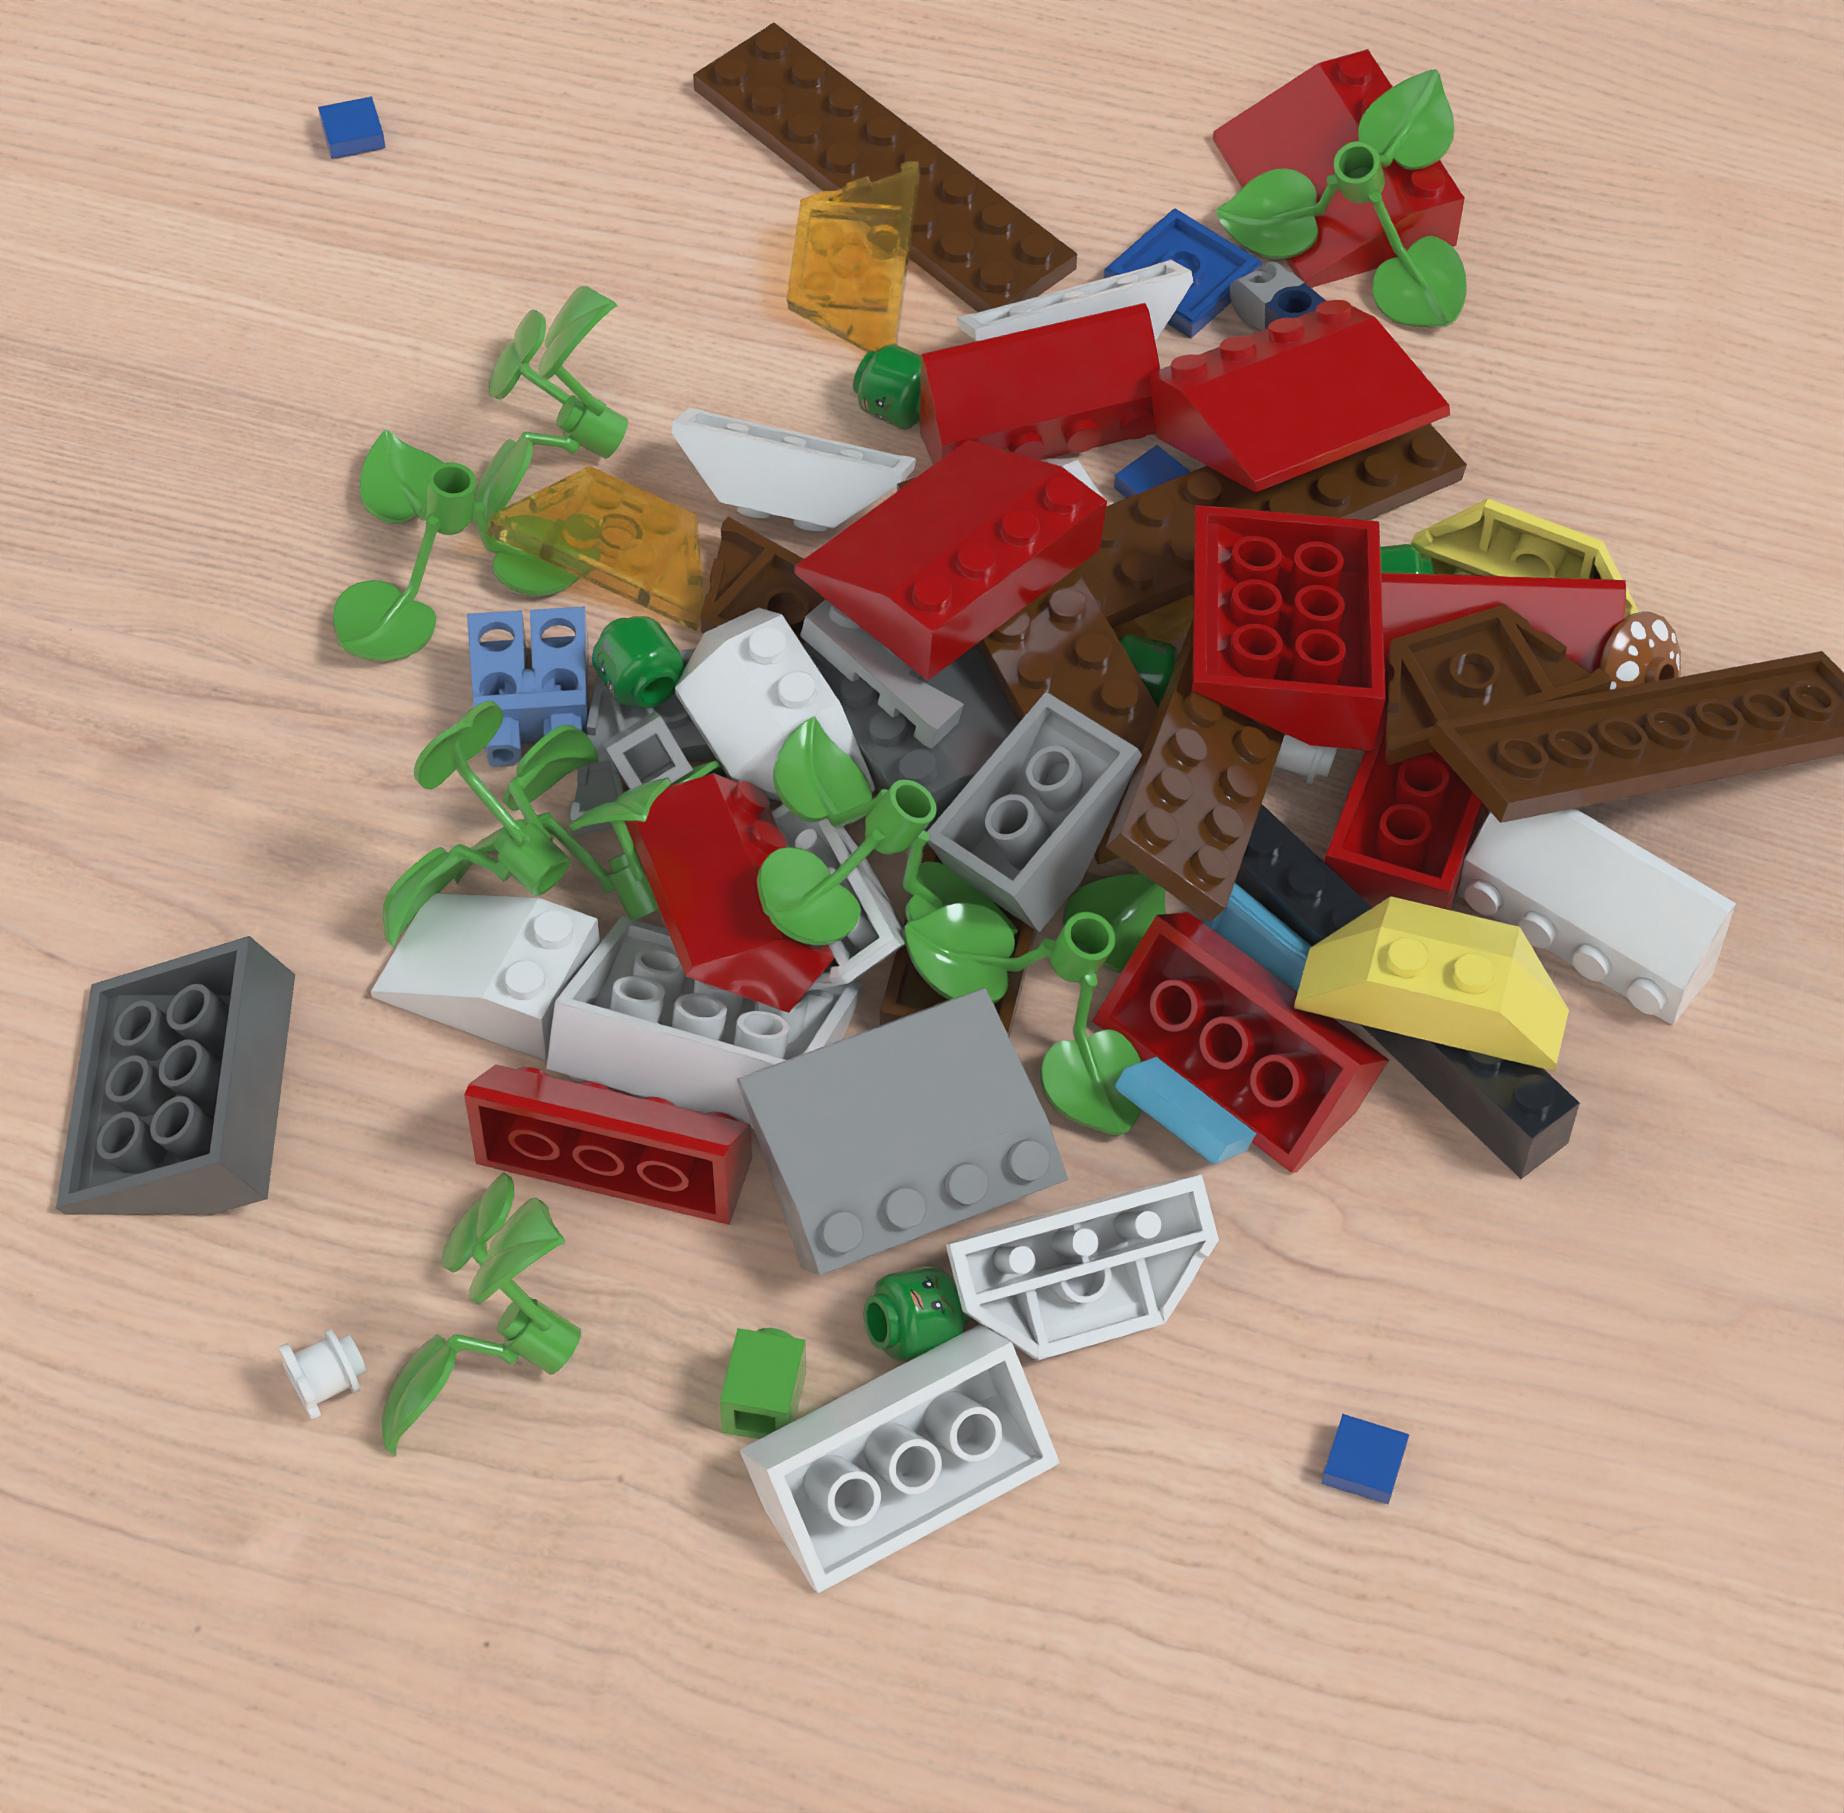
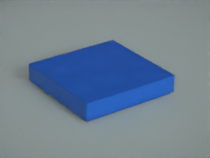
(1209, 257)

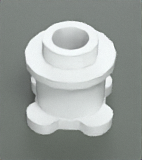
(1304, 759)
(323, 1370)

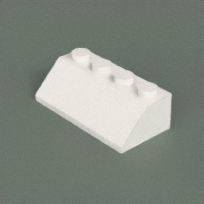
(1600, 906)
(901, 1456)

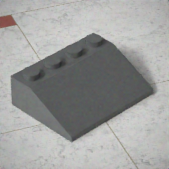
(889, 741)
(179, 1085)

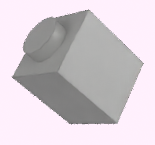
(647, 752)

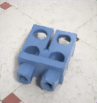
(533, 698)

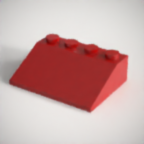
(1303, 131)
(1293, 396)
(958, 552)
(1290, 622)

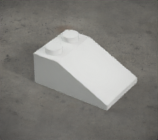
(489, 965)

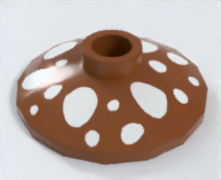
(1641, 651)

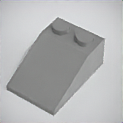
(1036, 811)

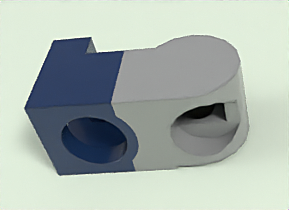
(1271, 295)

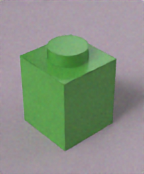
(762, 1382)

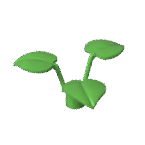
(1404, 124)
(583, 418)
(395, 486)
(821, 783)
(522, 848)
(628, 873)
(1103, 923)
(526, 1324)

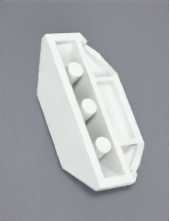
(1157, 286)
(786, 471)
(752, 690)
(878, 928)
(1086, 1267)

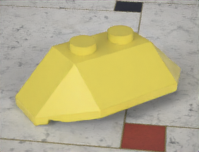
(1513, 543)
(1438, 981)

